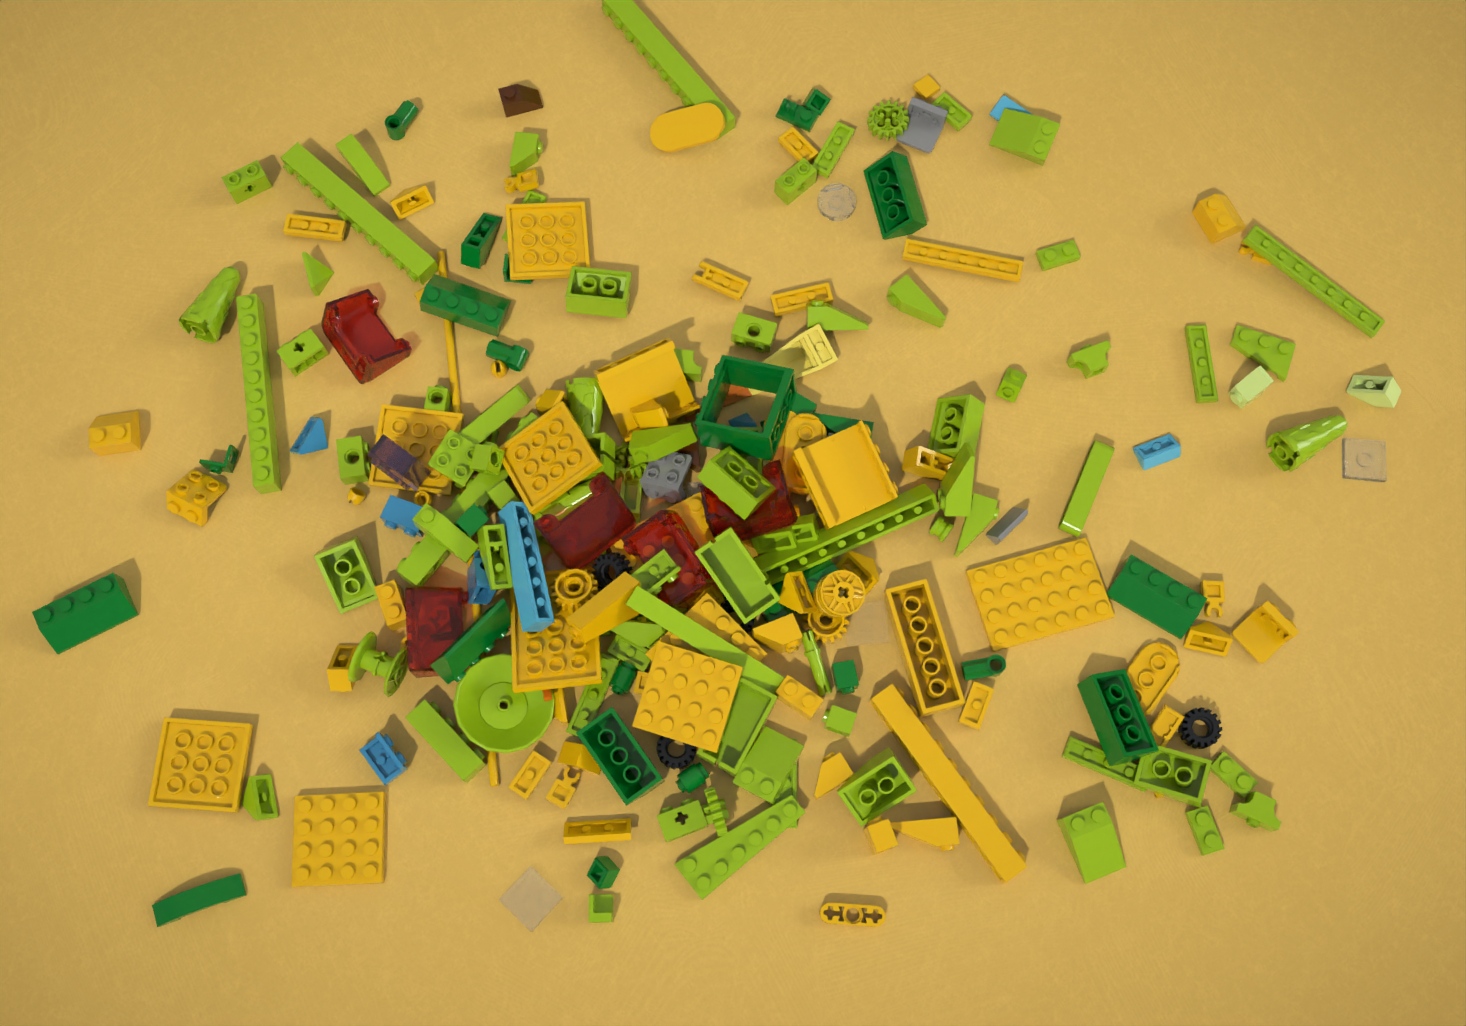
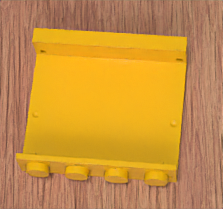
(642, 377)
(845, 475)

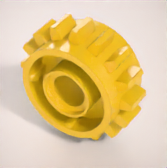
(572, 580)
(823, 632)

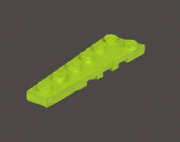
(725, 855)

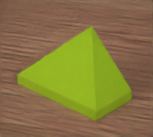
(317, 273)
(260, 798)

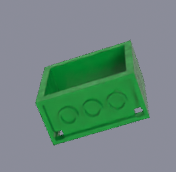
(753, 376)

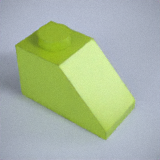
(524, 151)

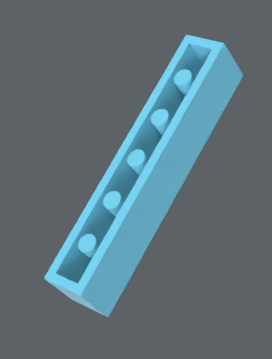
(526, 568)

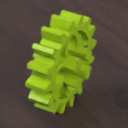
(877, 118)
(620, 461)
(716, 814)

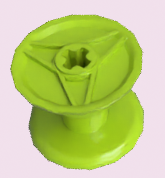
(380, 664)

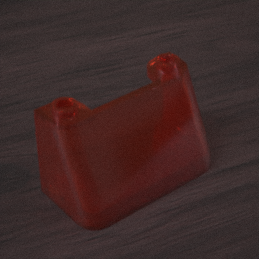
(362, 336)
(773, 514)
(589, 527)
(669, 532)
(432, 624)

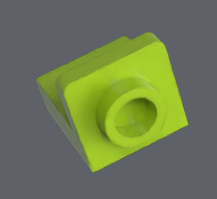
(1011, 385)

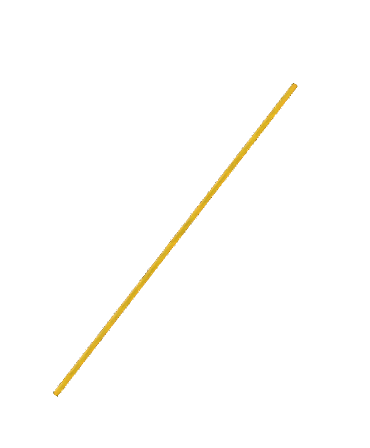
(491, 756)

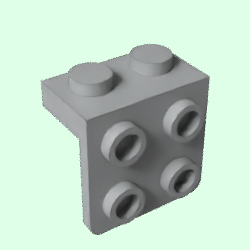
(924, 125)
(665, 477)

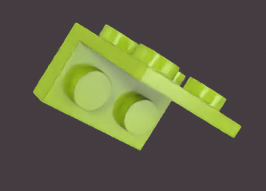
(454, 458)

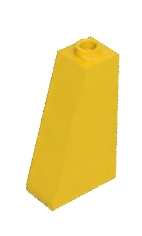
(604, 610)

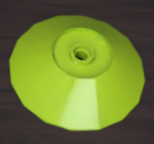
(484, 721)

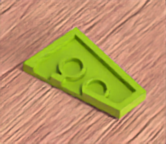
(1269, 351)

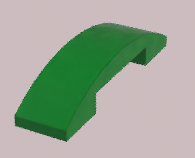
(198, 899)

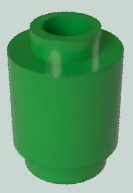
(623, 678)
(692, 778)

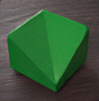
(816, 101)
(603, 872)

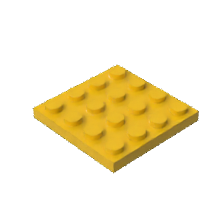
(546, 239)
(420, 435)
(548, 458)
(717, 620)
(687, 697)
(200, 765)
(338, 839)

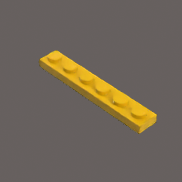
(962, 260)

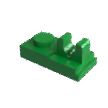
(797, 115)

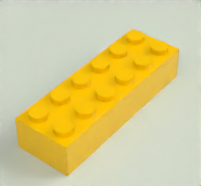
(923, 648)

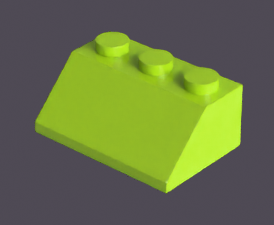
(598, 292)
(955, 423)
(736, 482)

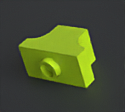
(1090, 359)
(690, 369)
(1257, 811)

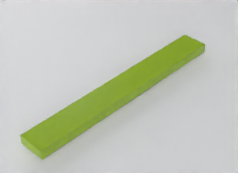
(1313, 281)
(703, 639)

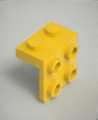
(193, 496)
(1264, 631)

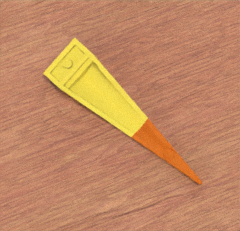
(804, 354)

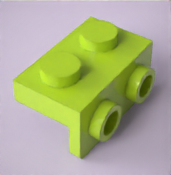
(656, 572)

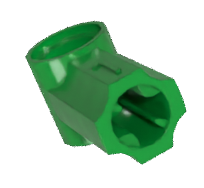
(400, 120)
(513, 357)
(981, 668)

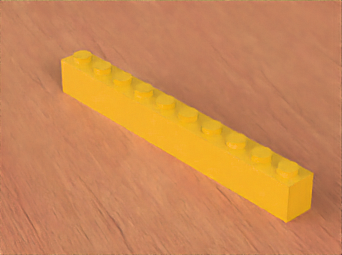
(948, 784)

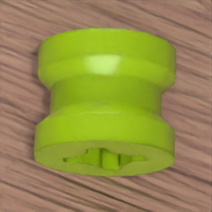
(941, 529)

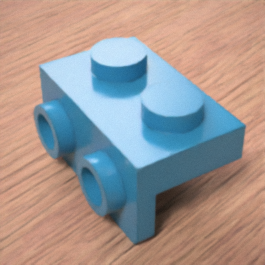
(383, 758)

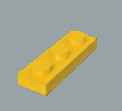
(315, 227)
(796, 299)
(597, 831)

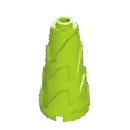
(211, 306)
(585, 403)
(1301, 442)
(565, 503)

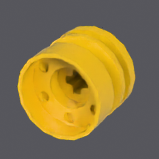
(827, 591)

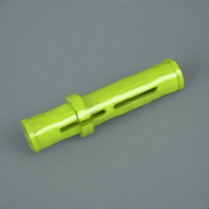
(815, 662)

